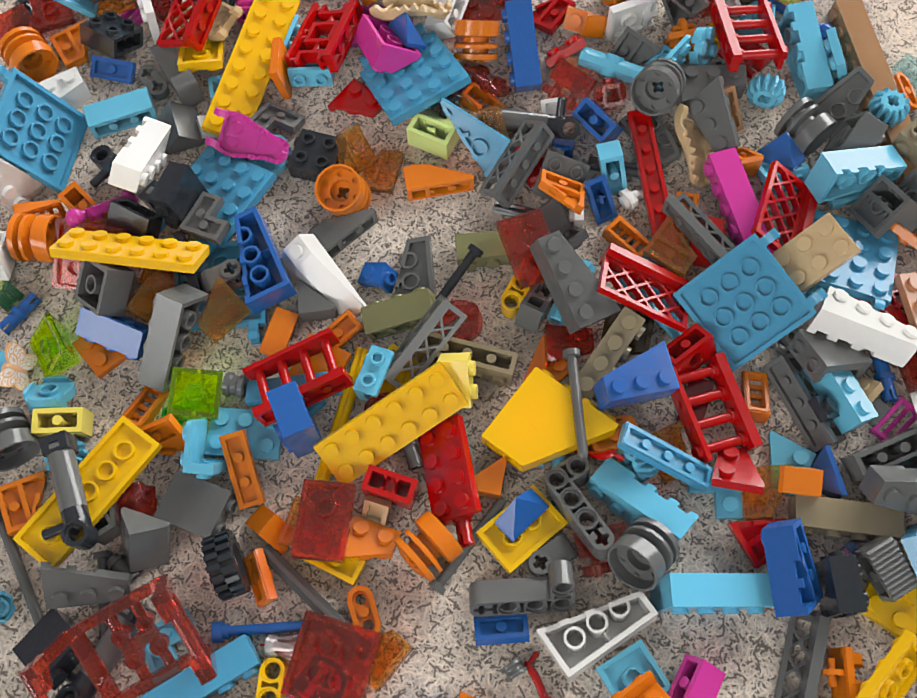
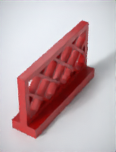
(194, 32)
(803, 205)
(647, 274)

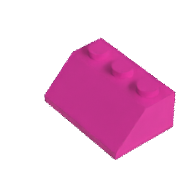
(382, 46)

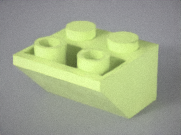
(432, 133)

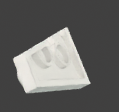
(149, 16)

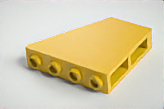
(540, 423)

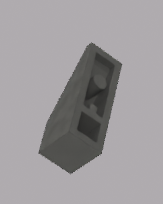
(342, 231)
(534, 308)

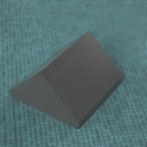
(184, 128)
(144, 540)

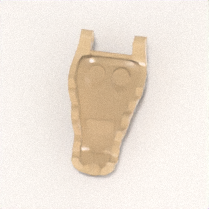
(412, 7)
(223, 22)
(694, 146)

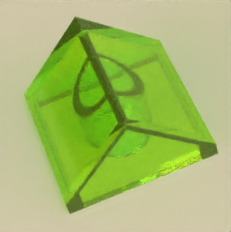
(53, 347)
(194, 394)

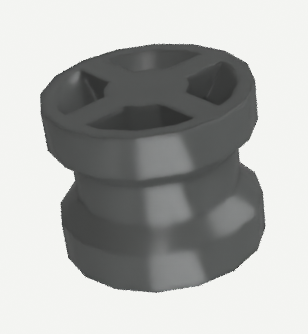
(234, 385)

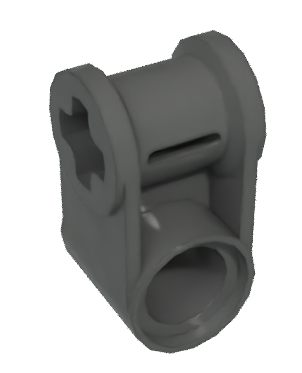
(208, 276)
(556, 549)

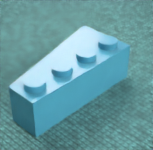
(805, 50)
(852, 171)
(633, 499)
(712, 592)

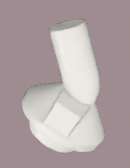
(629, 199)

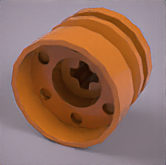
(476, 40)
(29, 53)
(335, 183)
(31, 237)
(428, 546)

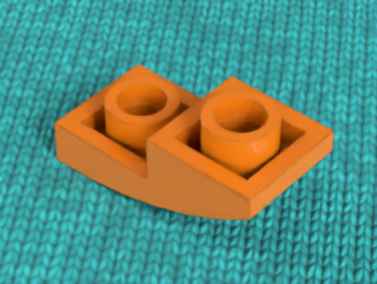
(279, 331)

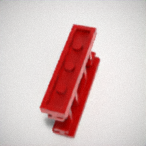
(329, 51)

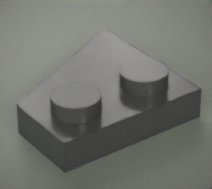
(635, 47)

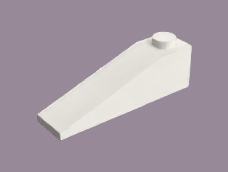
(312, 265)

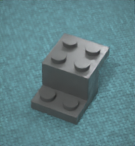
(886, 204)

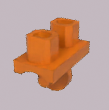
(679, 32)
(841, 672)

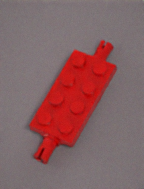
(450, 476)

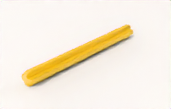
(344, 407)

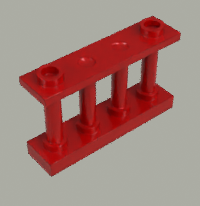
(731, 42)
(315, 388)
(735, 405)

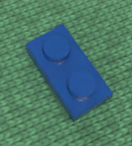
(112, 69)
(501, 629)

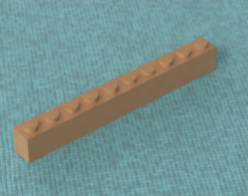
(863, 49)

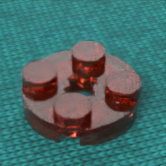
(473, 324)

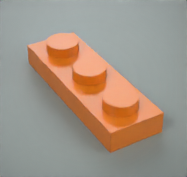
(242, 469)

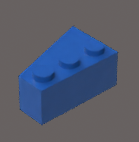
(639, 380)
(294, 421)
(790, 568)

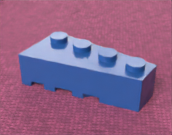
(521, 45)
(262, 267)

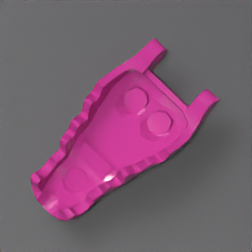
(246, 139)

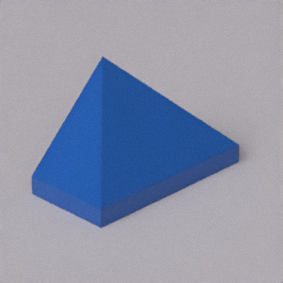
(406, 32)
(784, 151)
(600, 199)
(832, 481)
(521, 514)

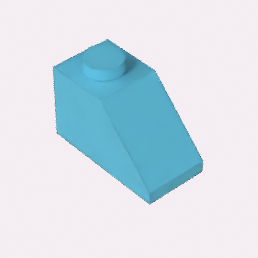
(612, 165)

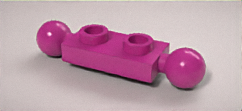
(95, 212)

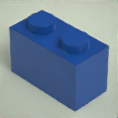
(597, 121)

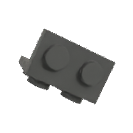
(556, 162)
(557, 220)

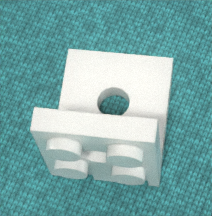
(632, 13)

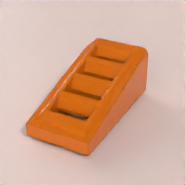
(472, 104)
(40, 207)
(625, 228)
(759, 411)
(150, 412)

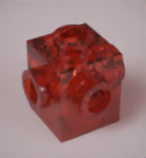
(616, 95)
(139, 498)

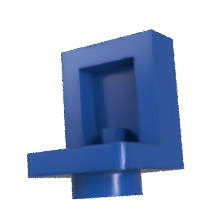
(378, 275)

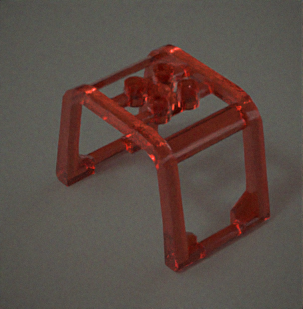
(200, 657)

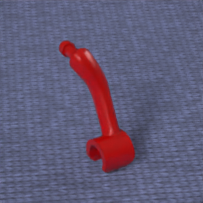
(606, 454)
(535, 676)

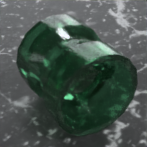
(9, 295)

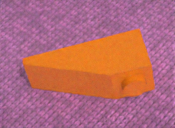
(431, 181)

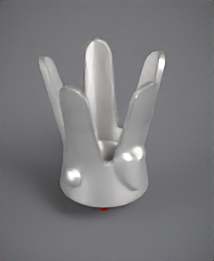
(279, 646)

